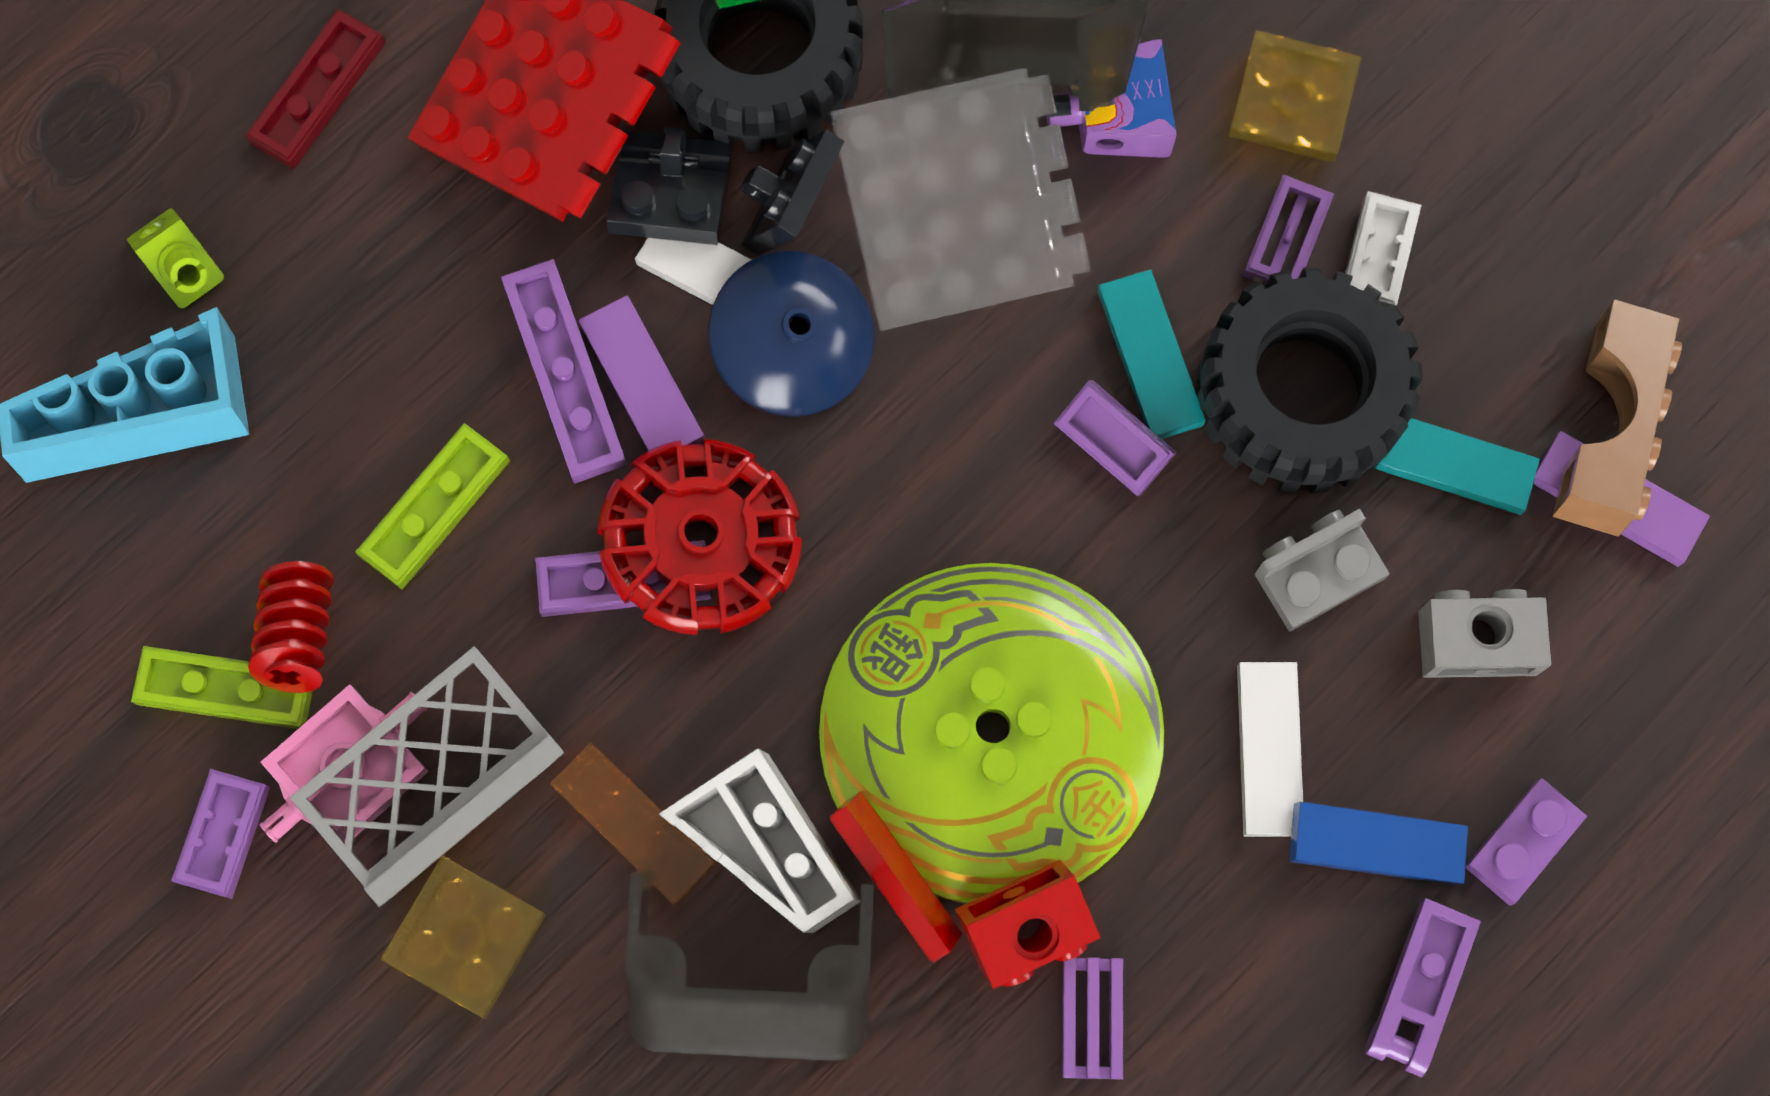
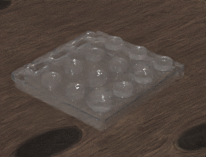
(959, 197)

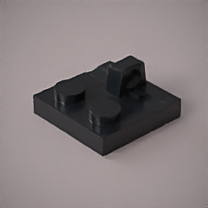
(670, 187)
(790, 193)

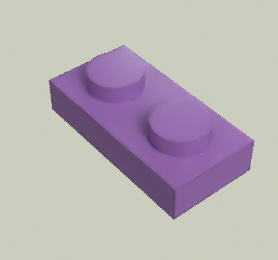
(1525, 841)

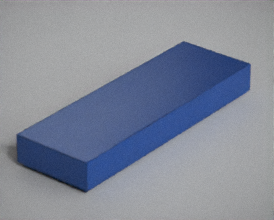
(1378, 843)

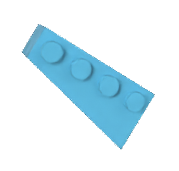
(130, 406)

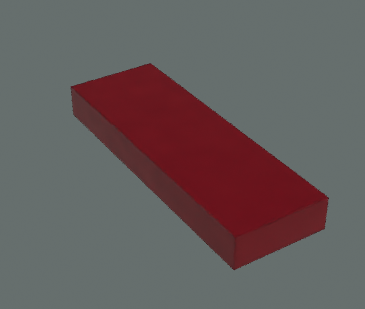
(315, 88)

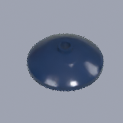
(768, 361)

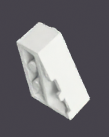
(766, 840)

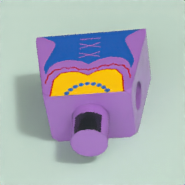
(1140, 119)

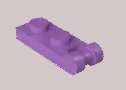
(1423, 985)

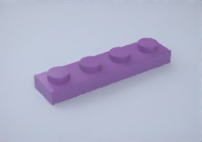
(564, 371)

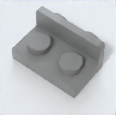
(1321, 569)

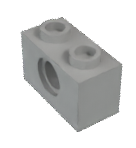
(1454, 651)

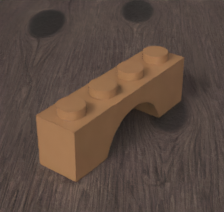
(1631, 359)

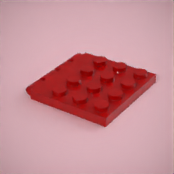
(542, 96)

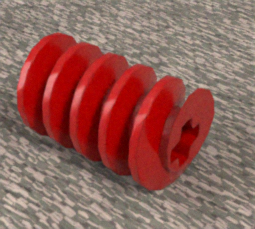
(291, 626)

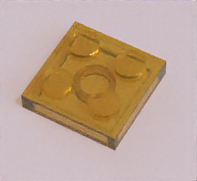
(1295, 96)
(463, 937)

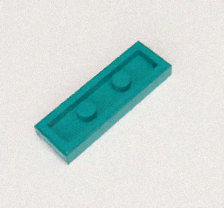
(1151, 354)
(1462, 466)

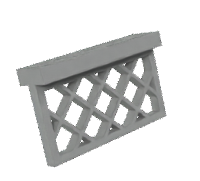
(461, 814)

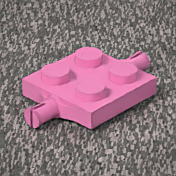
(319, 744)

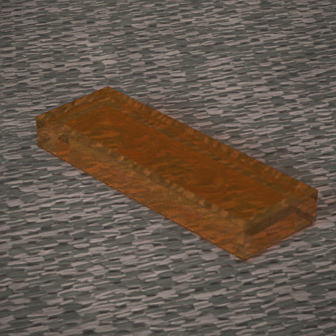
(632, 823)

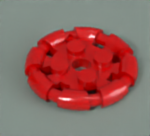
(695, 568)

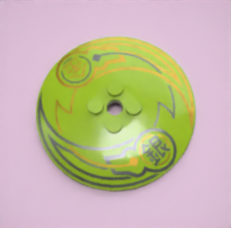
(1009, 644)

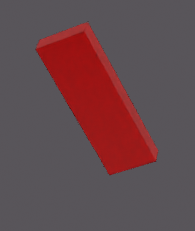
(896, 877)

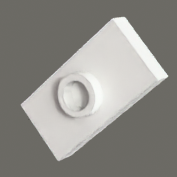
(1383, 245)

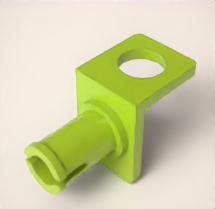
(176, 258)

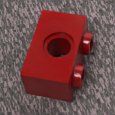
(995, 919)

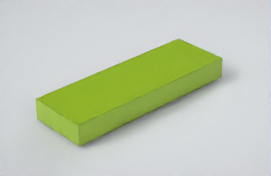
(433, 506)
(213, 688)

